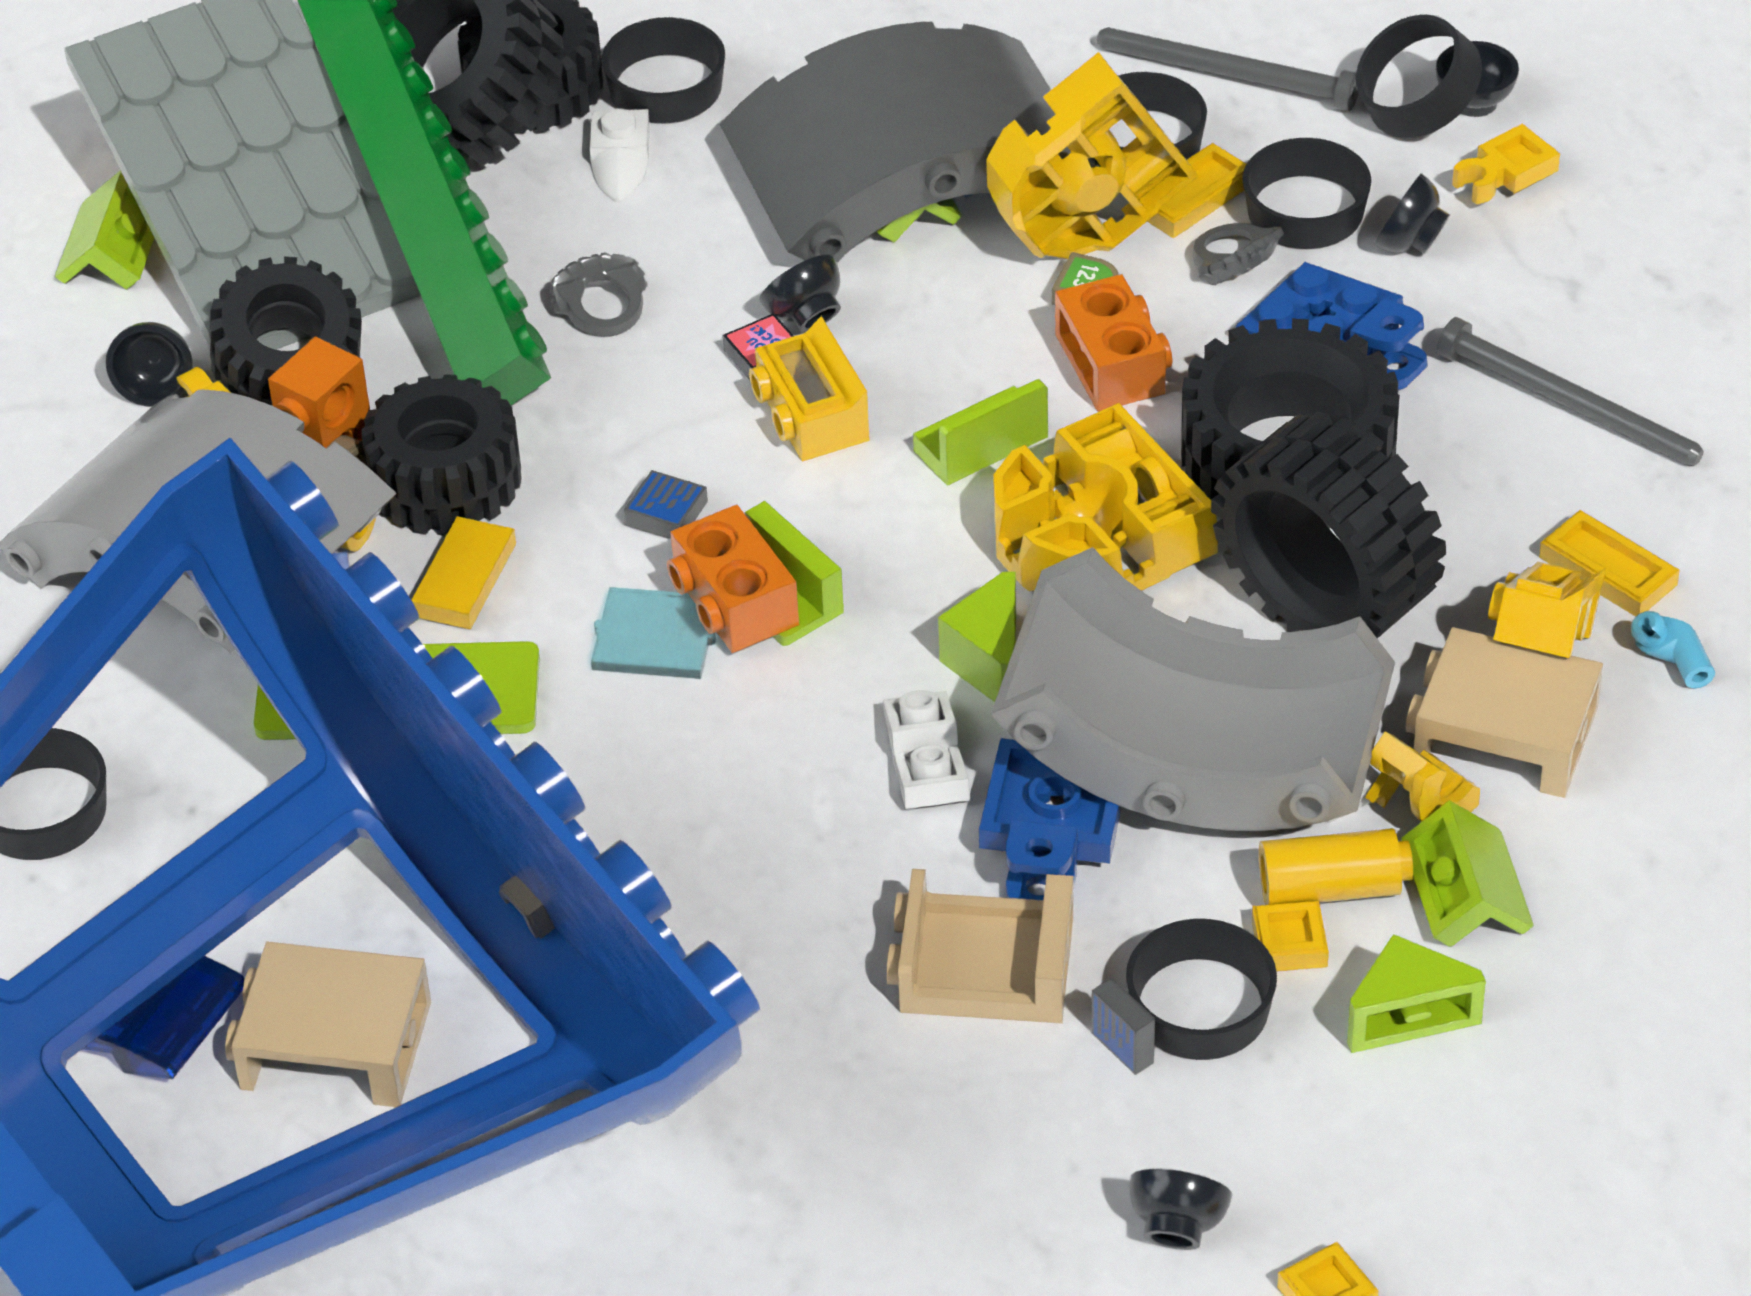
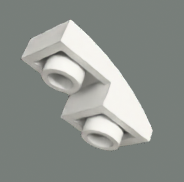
(926, 749)

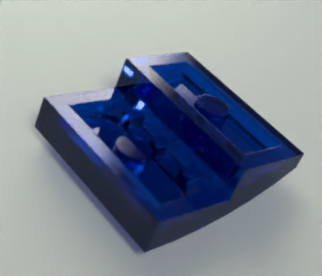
(173, 1022)

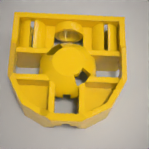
(1056, 199)
(1104, 467)

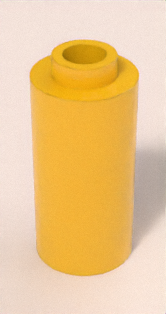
(1334, 867)

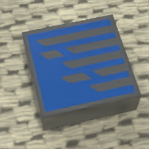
(665, 504)
(1123, 1026)

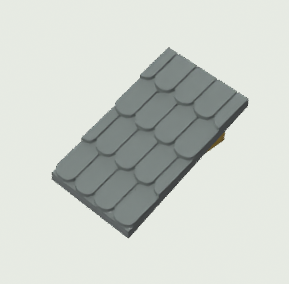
(240, 151)

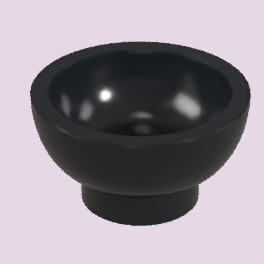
(1497, 78)
(1415, 219)
(805, 292)
(147, 361)
(1177, 1206)

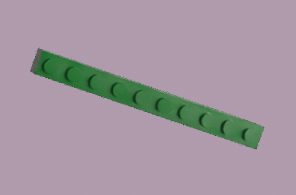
(427, 195)

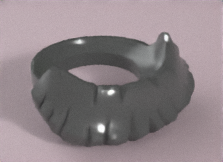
(1221, 266)
(616, 268)

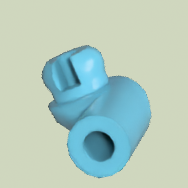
(1675, 643)

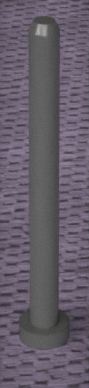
(1340, 88)
(1458, 340)

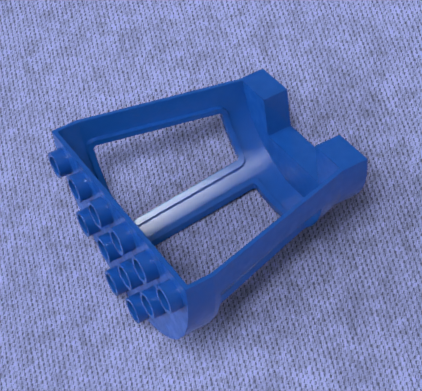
(394, 757)

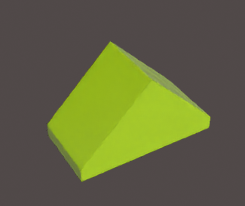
(981, 634)
(1413, 996)

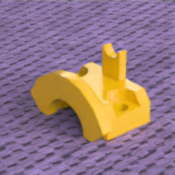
(1421, 774)

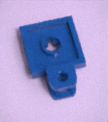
(1349, 304)
(1040, 835)

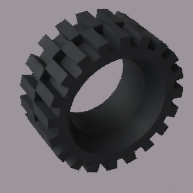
(503, 78)
(1280, 376)
(1277, 535)

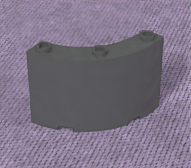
(882, 129)

